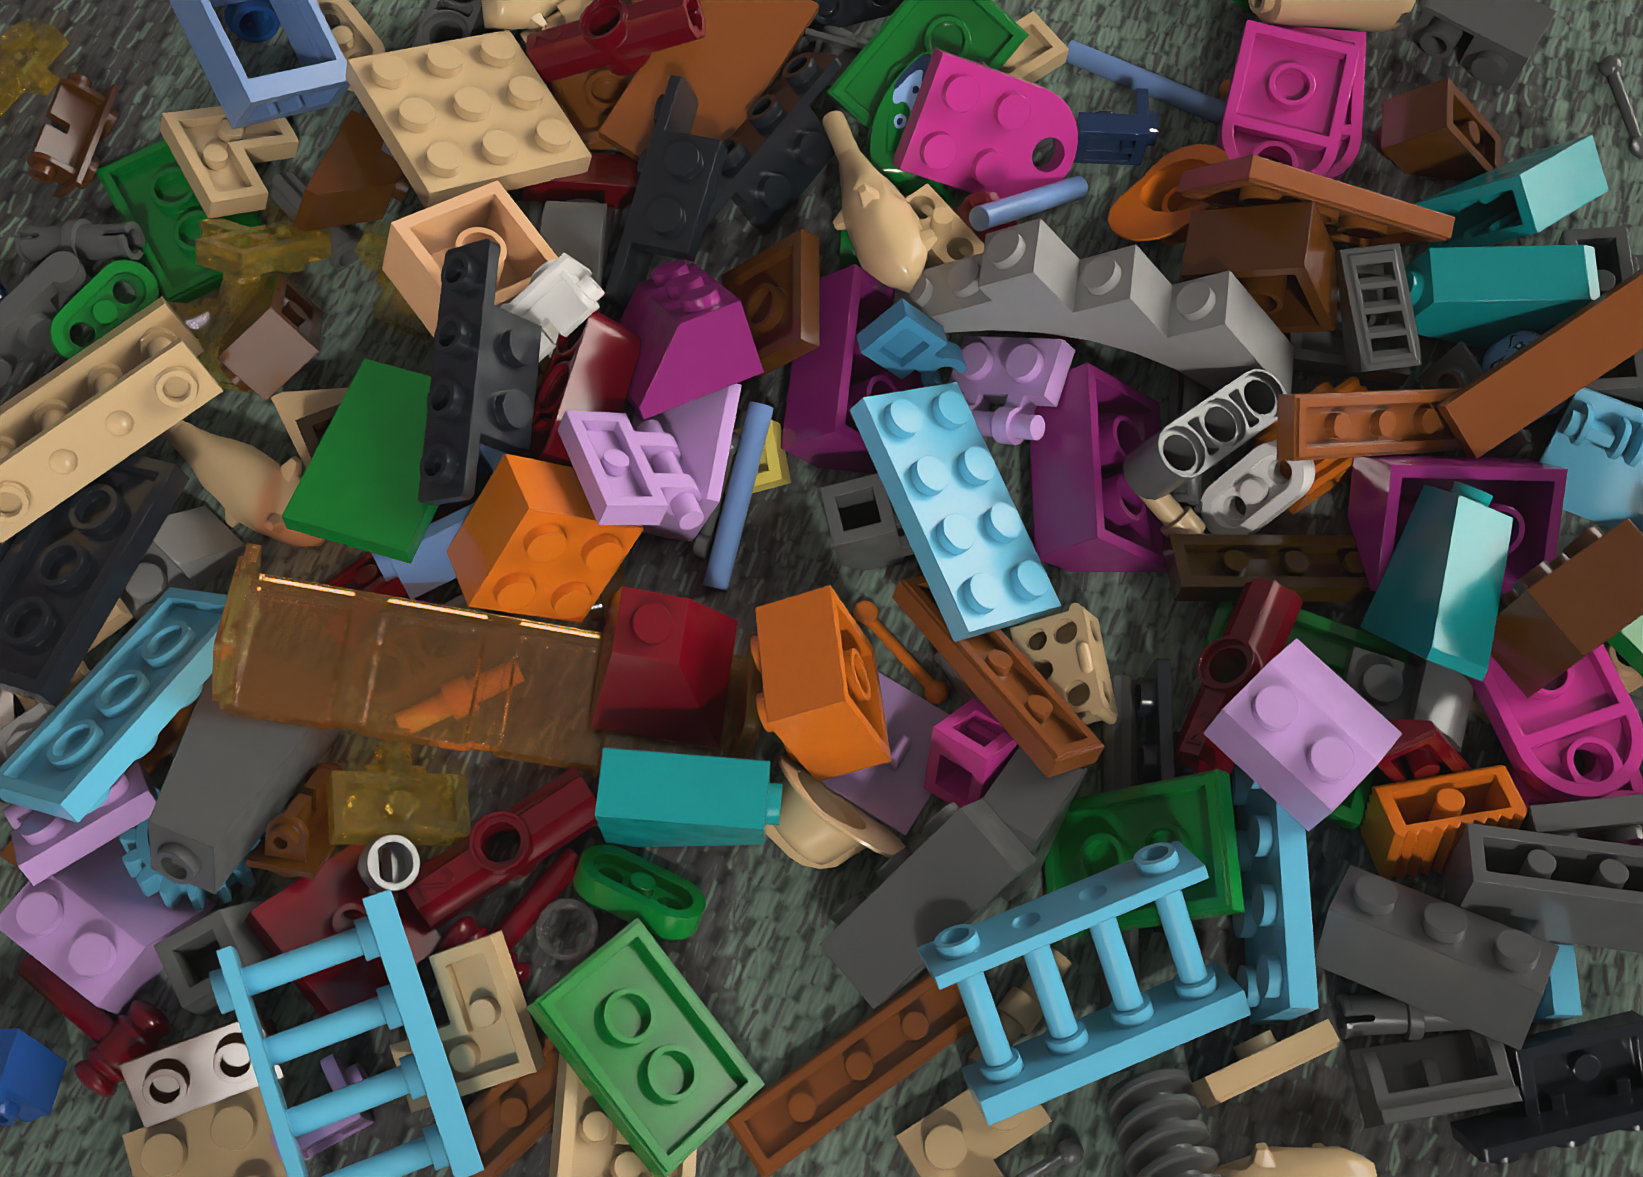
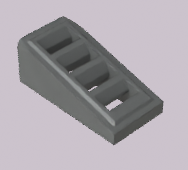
(1402, 324)

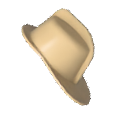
(821, 826)

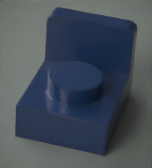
(1117, 137)

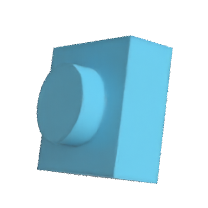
(1562, 993)

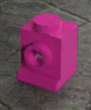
(967, 754)

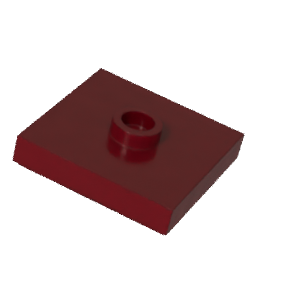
(325, 907)

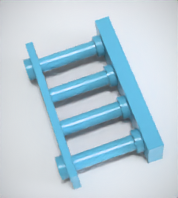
(397, 1004)
(1107, 1040)

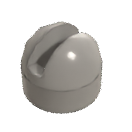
(399, 863)

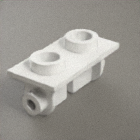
(557, 294)

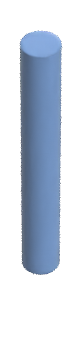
(1137, 77)
(1027, 203)
(738, 496)

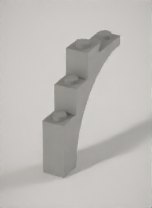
(1114, 298)

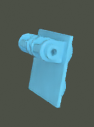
(1604, 458)

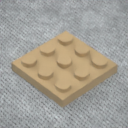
(467, 116)

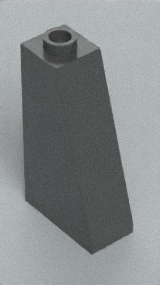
(226, 790)

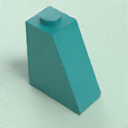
(1521, 195)
(1498, 290)
(1445, 580)
(684, 799)

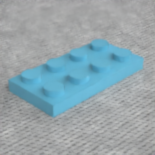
(955, 509)
(117, 708)
(1277, 908)

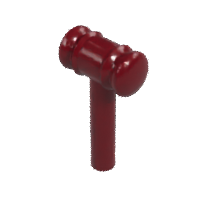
(522, 915)
(115, 1041)

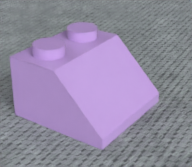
(704, 439)
(1302, 734)
(97, 927)

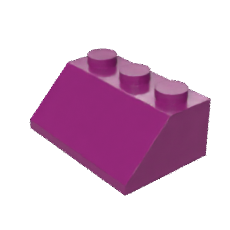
(689, 336)
(838, 375)
(1389, 486)
(1081, 500)

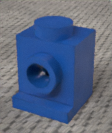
(27, 1077)

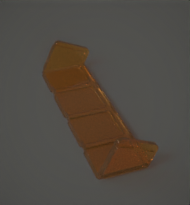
(431, 674)

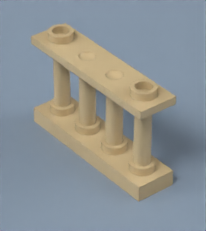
(97, 412)

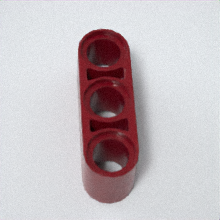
(585, 373)

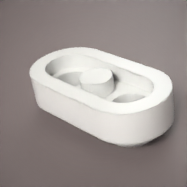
(1261, 488)

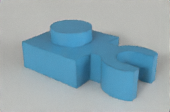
(910, 341)

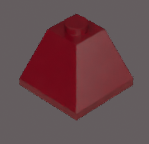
(663, 668)

